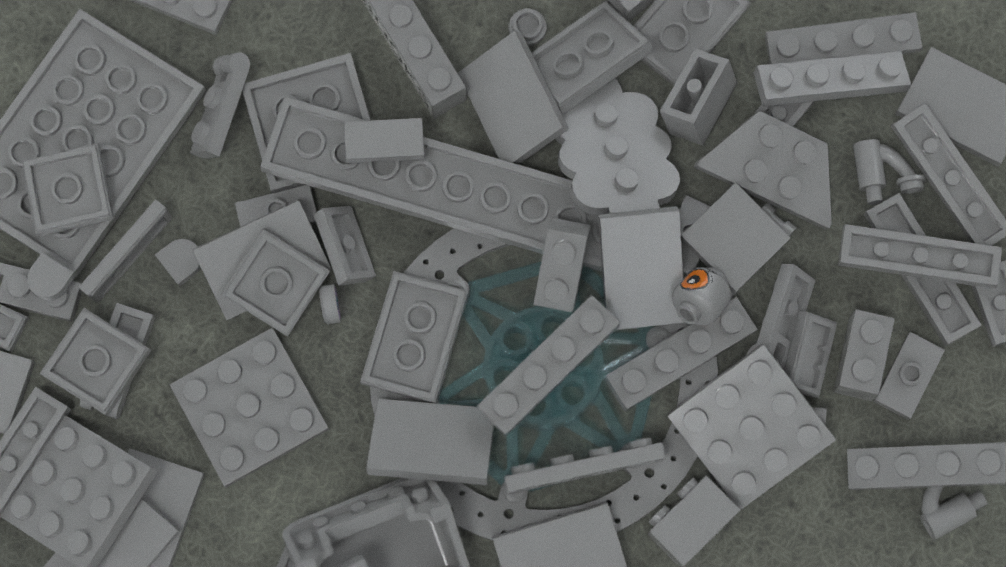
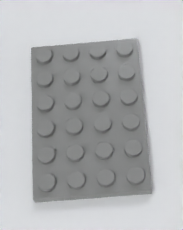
(83, 94)

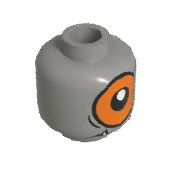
(702, 296)

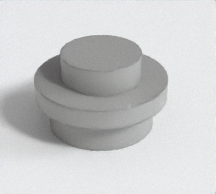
(530, 24)

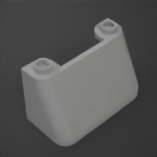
(389, 526)

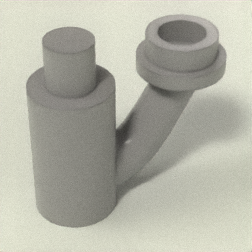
(870, 170)
(951, 514)

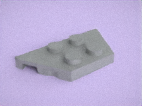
(775, 166)

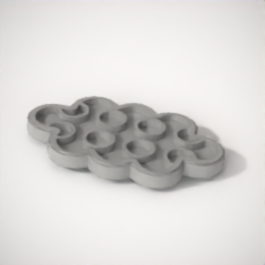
(617, 153)

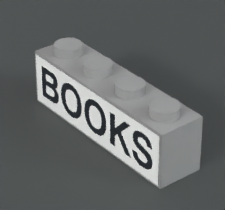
(419, 54)

